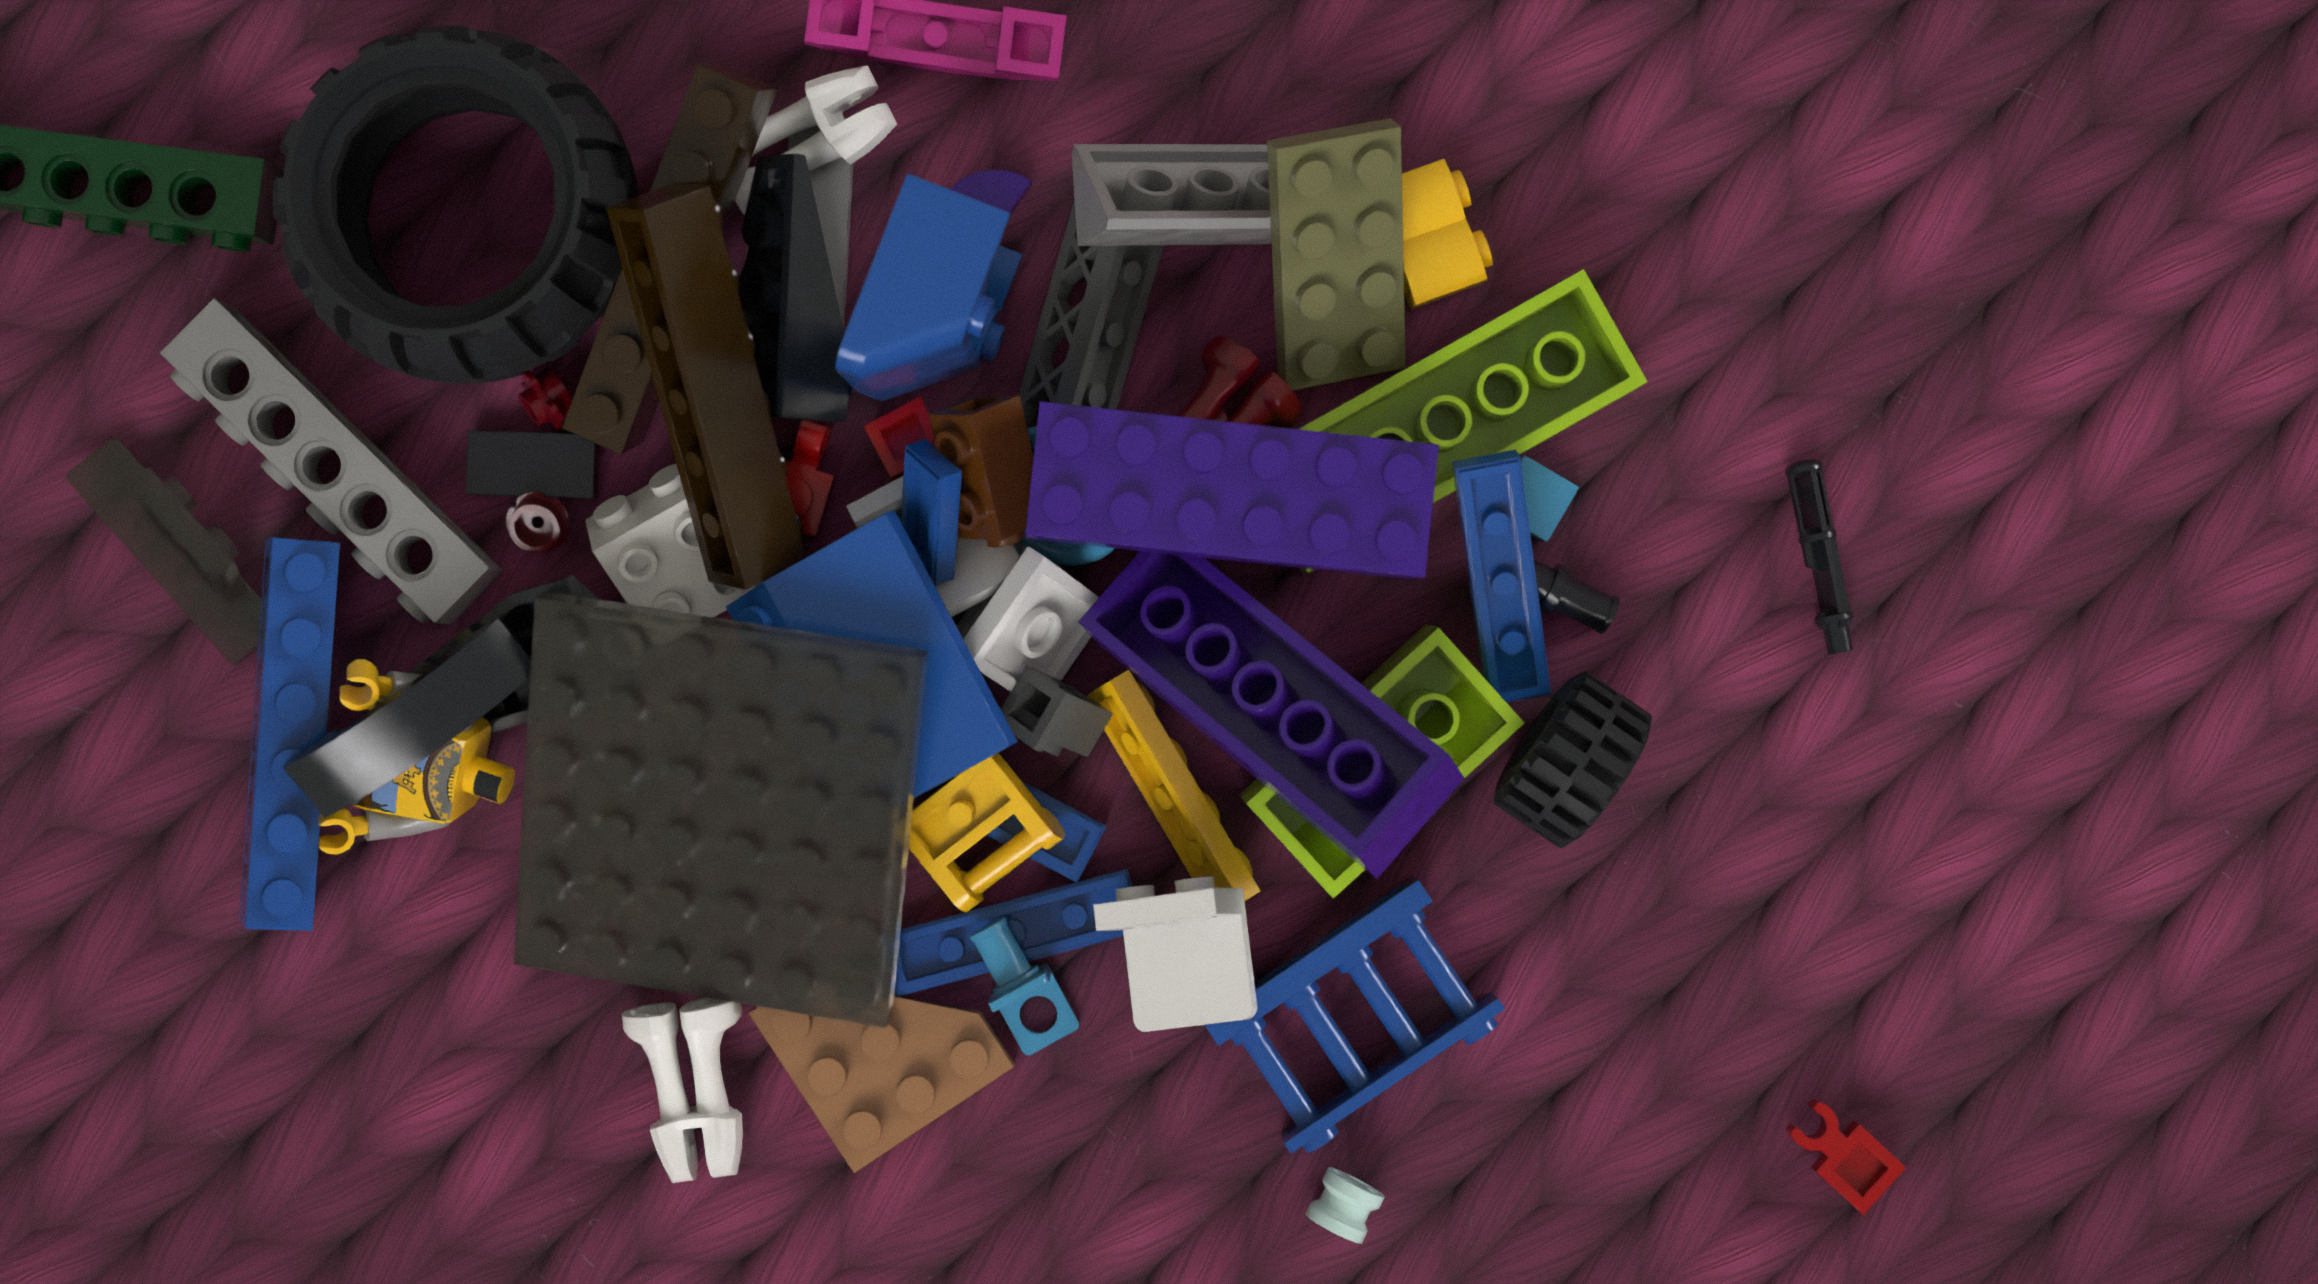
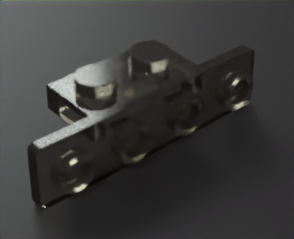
(173, 546)

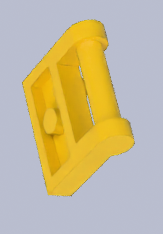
(968, 811)

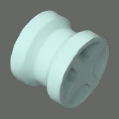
(1344, 1205)

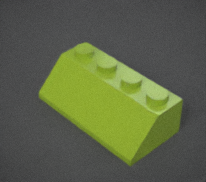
(1437, 694)

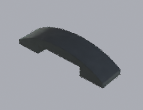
(413, 720)

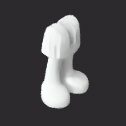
(824, 106)
(673, 1134)

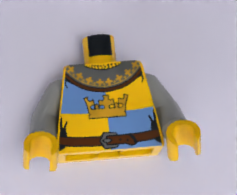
(429, 792)

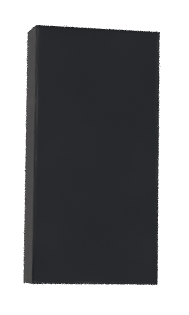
(530, 461)

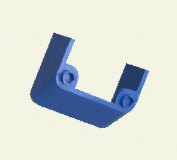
(929, 294)

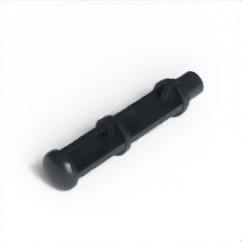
(1821, 551)

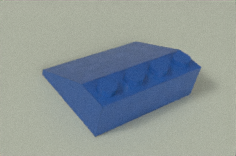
(880, 593)

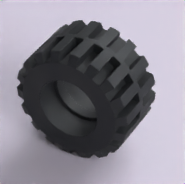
(1573, 759)

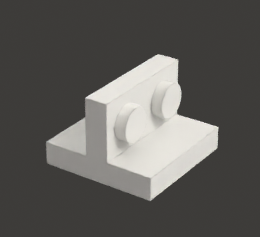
(1028, 621)

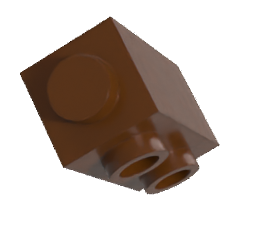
(993, 450)

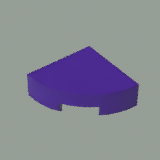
(995, 188)

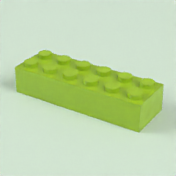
(1501, 383)

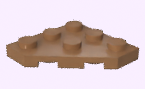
(882, 1082)

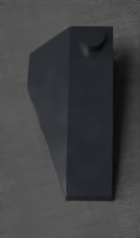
(791, 295)

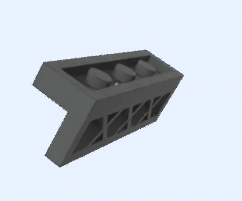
(1098, 329)

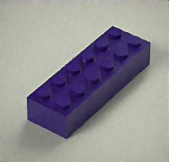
(1231, 491)
(1274, 704)

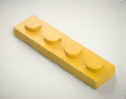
(1169, 788)

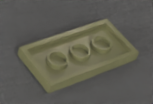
(1337, 253)

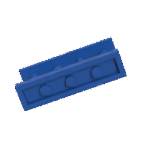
(1350, 952)

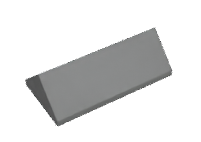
(1171, 194)

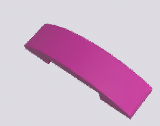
(941, 37)

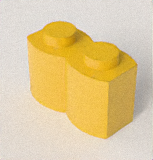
(1438, 244)

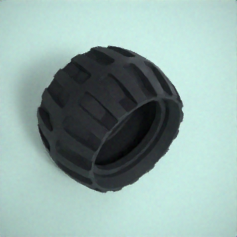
(349, 138)

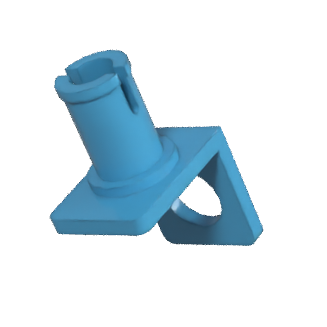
(1018, 983)

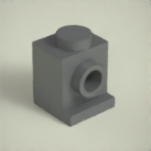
(1053, 714)

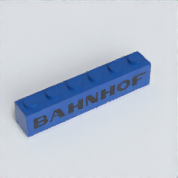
(287, 719)

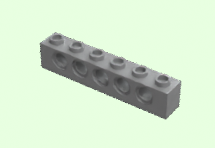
(202, 362)

